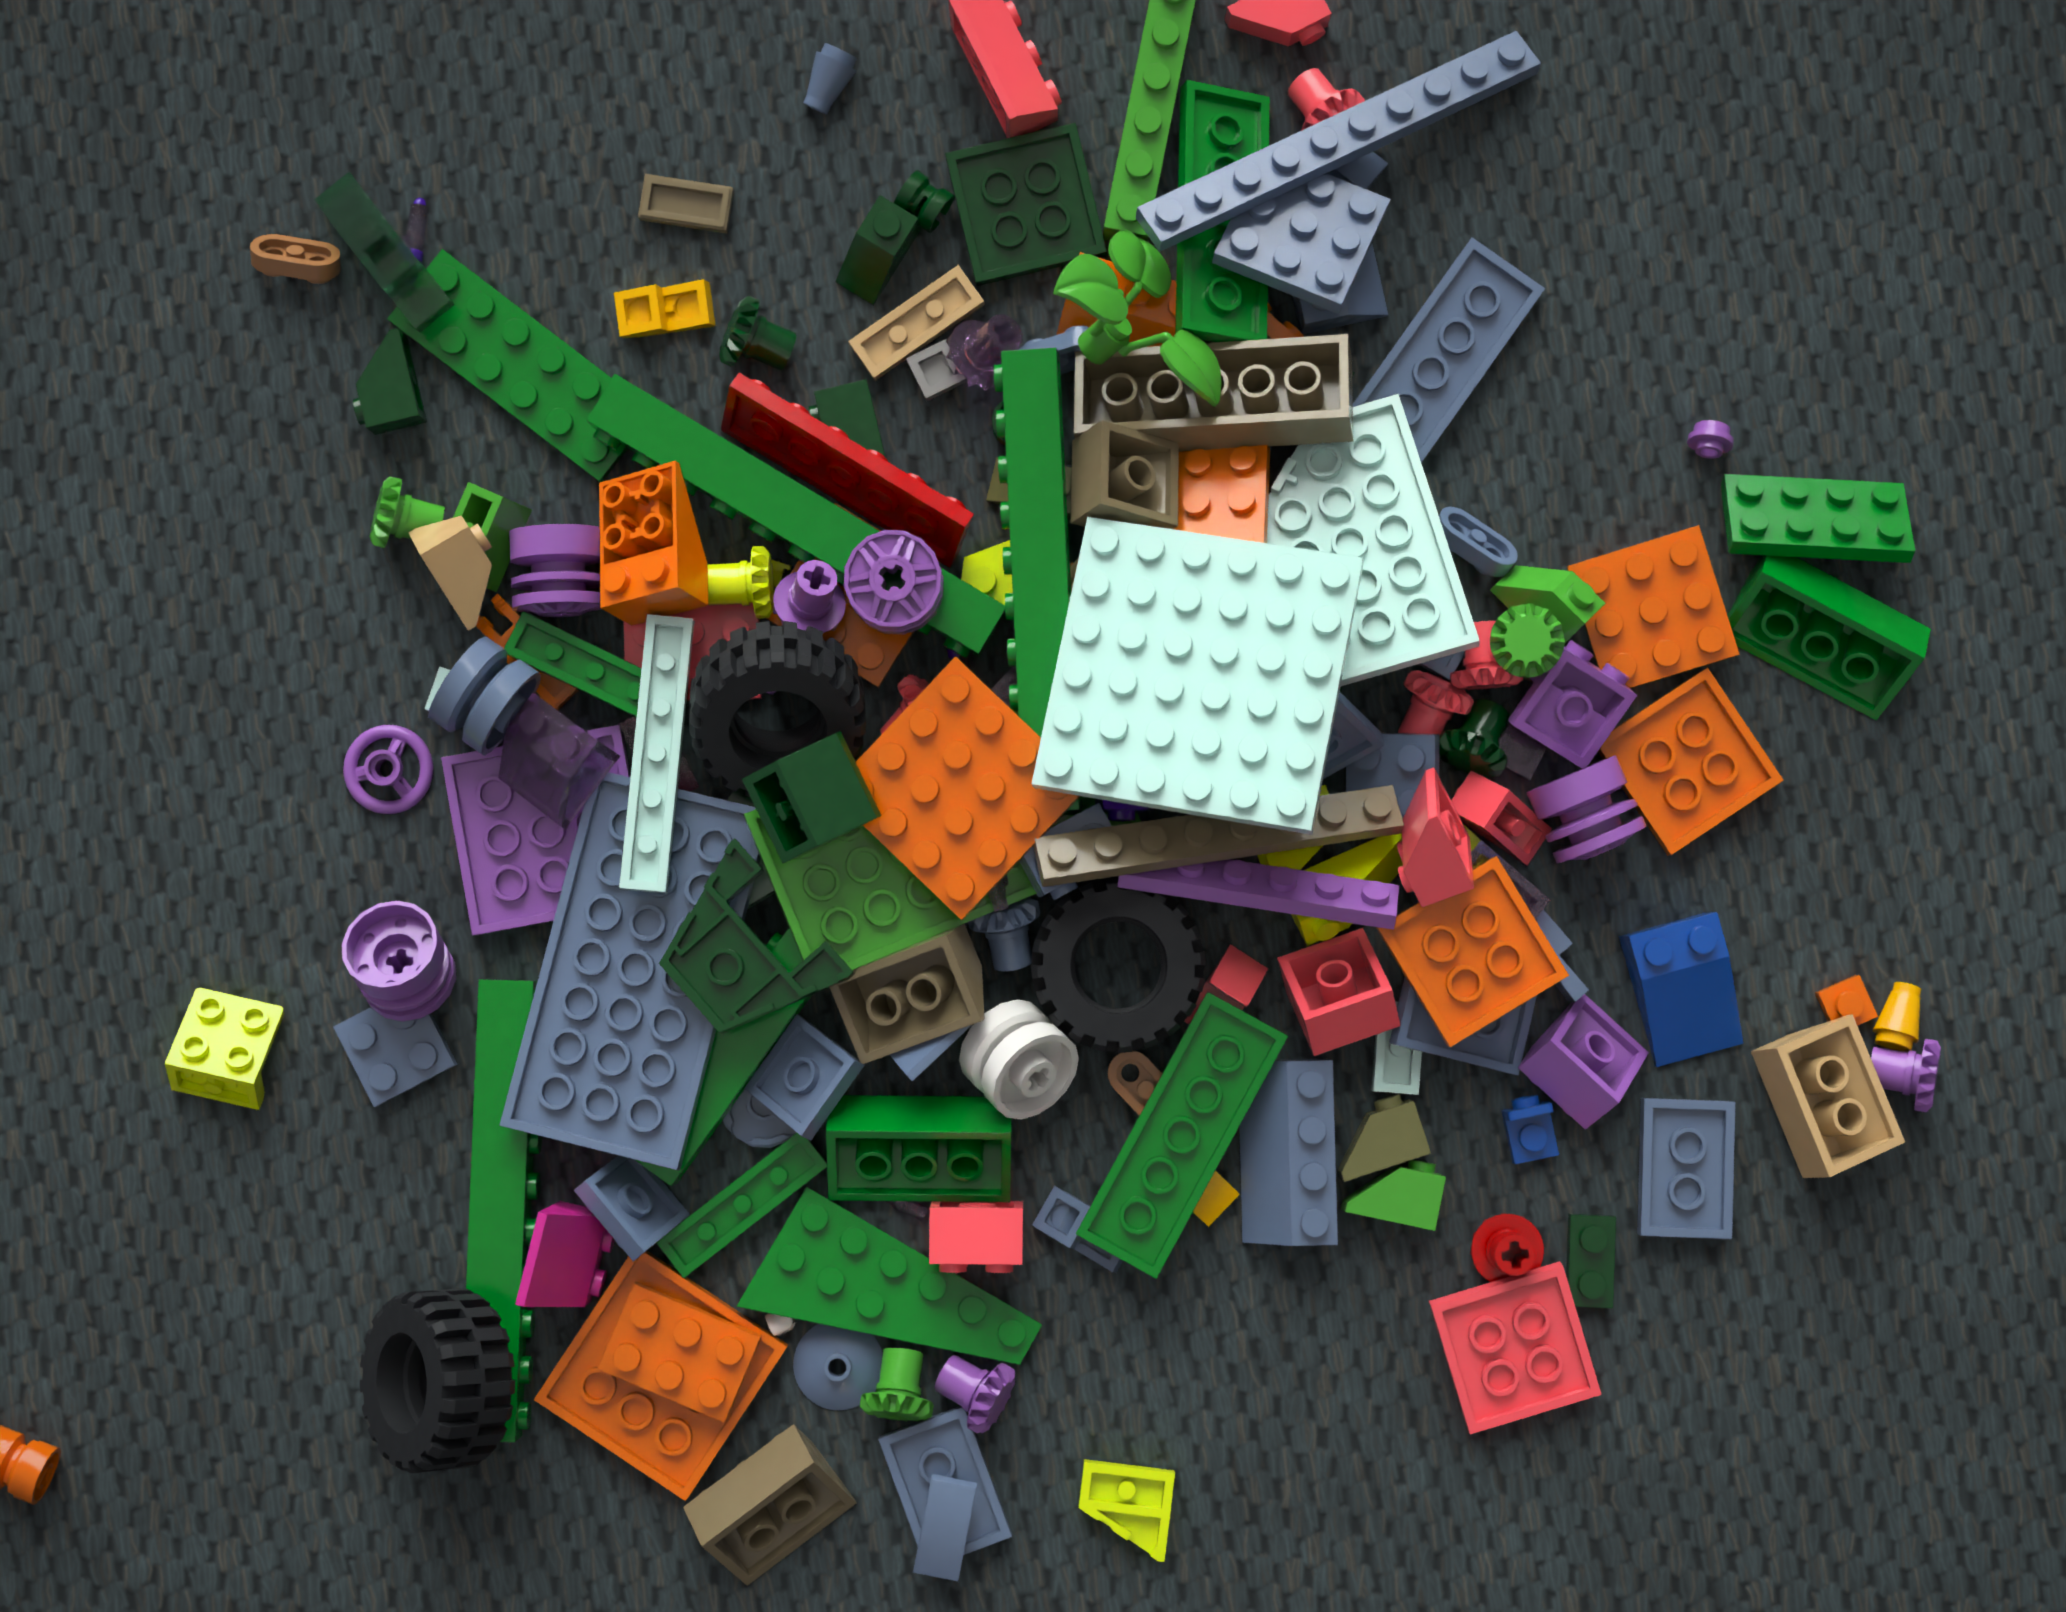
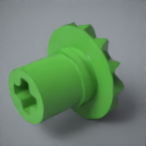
(400, 513)
(1527, 640)
(898, 1388)

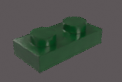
(1591, 1259)

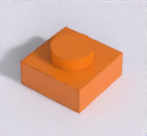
(1846, 999)

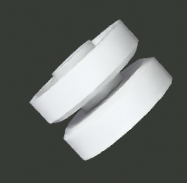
(1018, 1059)

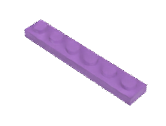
(1275, 890)

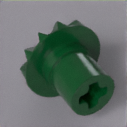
(755, 338)
(1477, 741)

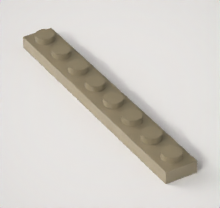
(1202, 839)

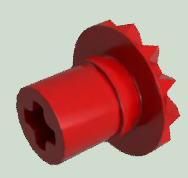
(1506, 1247)

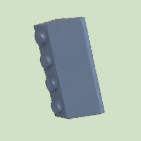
(1290, 1157)

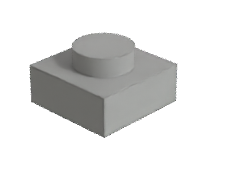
(934, 371)

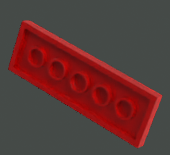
(843, 468)

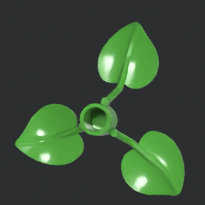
(1095, 289)

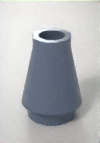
(828, 78)

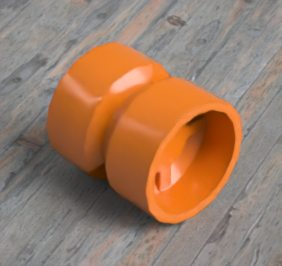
(24, 1467)

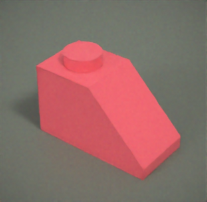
(1280, 20)
(1500, 817)

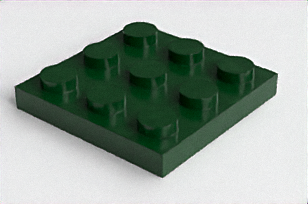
(1025, 203)

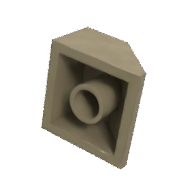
(1124, 477)

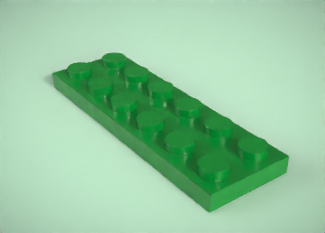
(1214, 131)
(516, 364)
(1181, 1135)

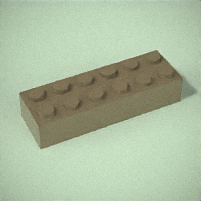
(1269, 394)

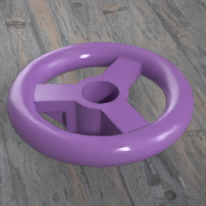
(371, 769)

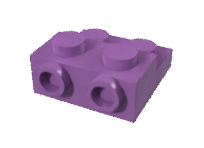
(1574, 705)

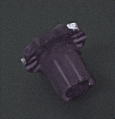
(978, 347)

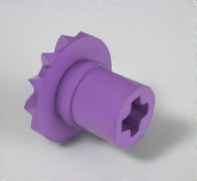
(810, 597)
(1910, 1072)
(976, 1390)

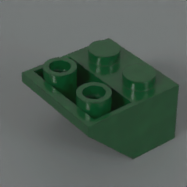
(811, 797)

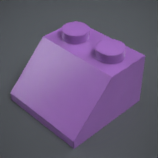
(1584, 1061)

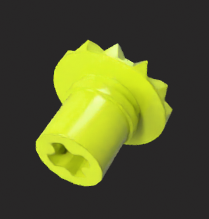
(744, 583)

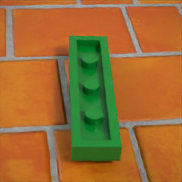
(576, 663)
(742, 1204)

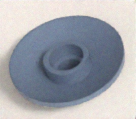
(812, 1371)

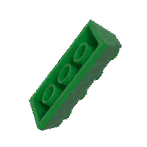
(1827, 633)
(918, 1149)

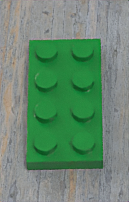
(1817, 518)

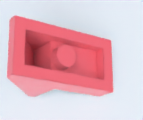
(1233, 979)

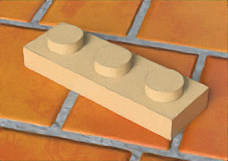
(916, 322)

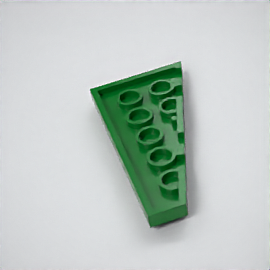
(862, 1280)

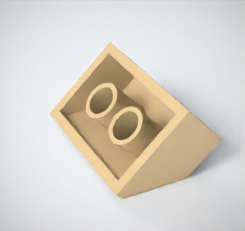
(1828, 1097)

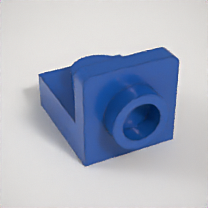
(1530, 1129)

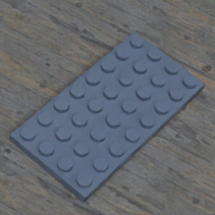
(609, 1035)

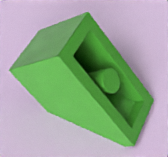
(1557, 590)
(1401, 1196)

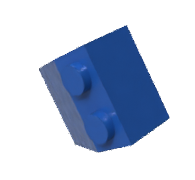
(1684, 987)

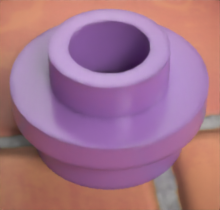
(1710, 439)

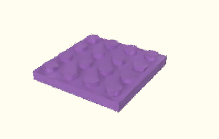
(506, 847)

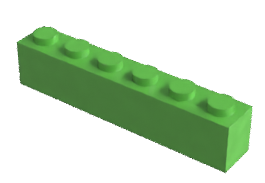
(1149, 114)

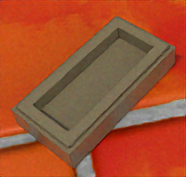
(686, 203)

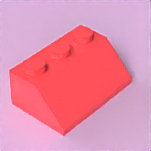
(1005, 64)

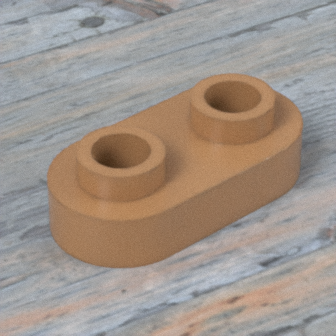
(295, 258)
(1138, 1091)

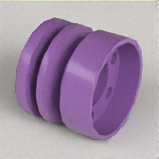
(557, 569)
(897, 609)
(1586, 810)
(399, 960)

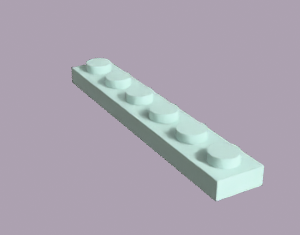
(657, 754)

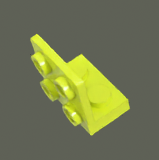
(223, 1048)

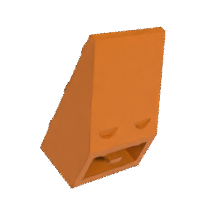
(650, 546)

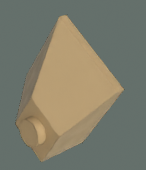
(457, 563)

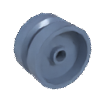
(483, 695)

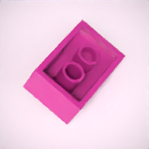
(564, 1258)

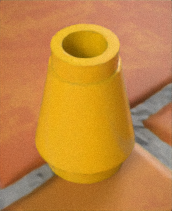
(1899, 1019)

